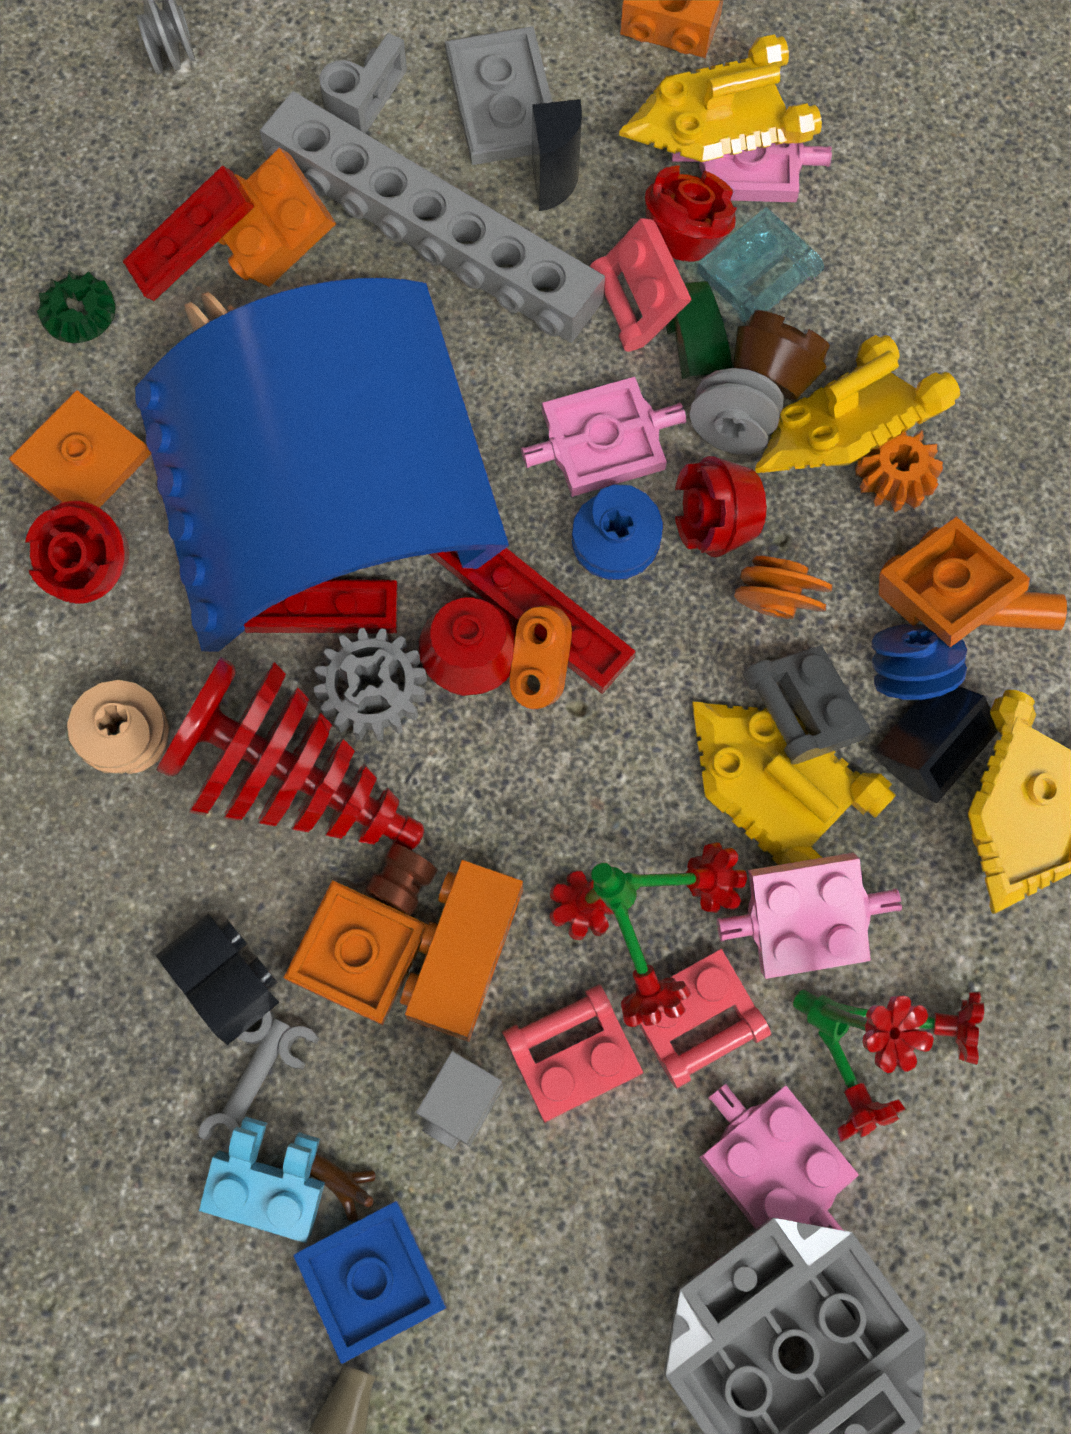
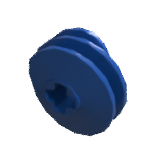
(630, 515)
(916, 663)

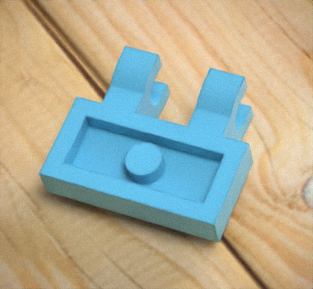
(261, 1194)

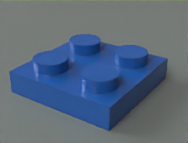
(369, 1281)

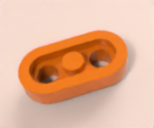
(542, 659)

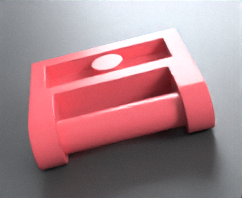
(651, 279)
(713, 990)
(580, 1070)

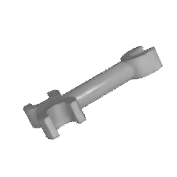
(274, 1039)

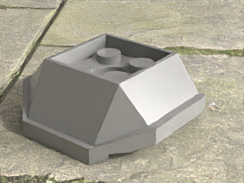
(808, 1283)

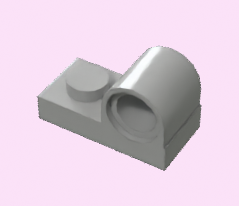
(360, 92)

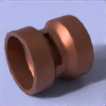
(401, 879)

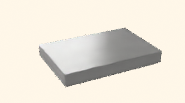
(495, 88)

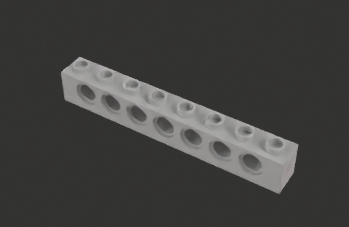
(332, 149)

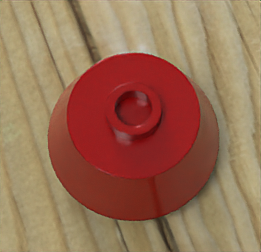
(690, 212)
(720, 506)
(77, 552)
(468, 646)

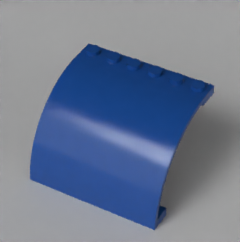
(312, 447)

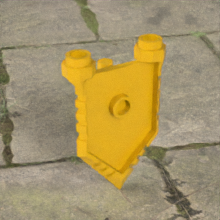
(725, 108)
(856, 412)
(769, 797)
(1023, 806)

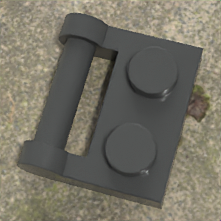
(817, 698)

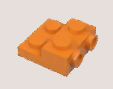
(281, 225)
(951, 581)

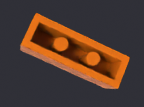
(462, 950)

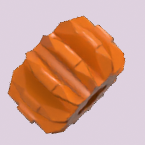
(908, 485)

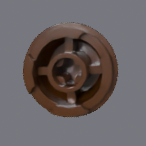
(780, 352)

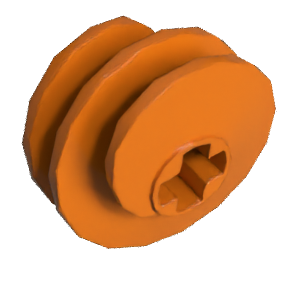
(777, 587)

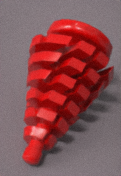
(293, 770)

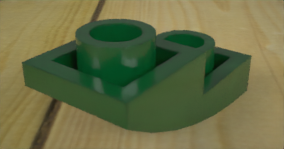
(700, 334)

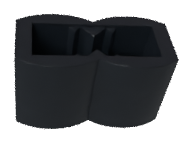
(218, 977)

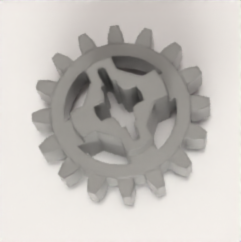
(354, 670)

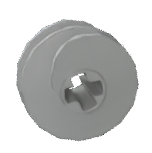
(164, 29)
(736, 410)

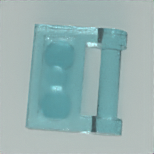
(750, 255)

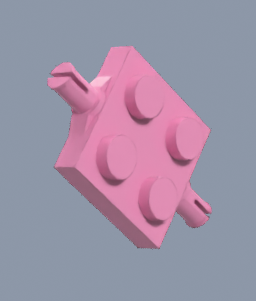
(765, 173)
(603, 436)
(809, 915)
(777, 1161)

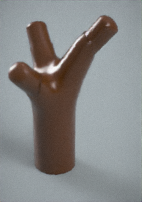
(343, 1184)

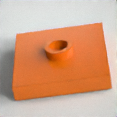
(80, 453)
(356, 952)

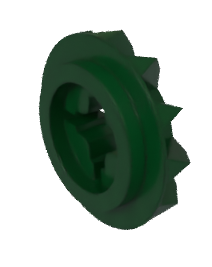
(69, 324)

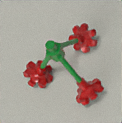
(614, 892)
(893, 1036)

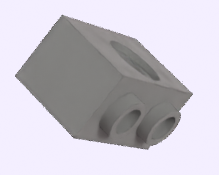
(459, 1101)

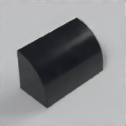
(556, 150)
(937, 741)

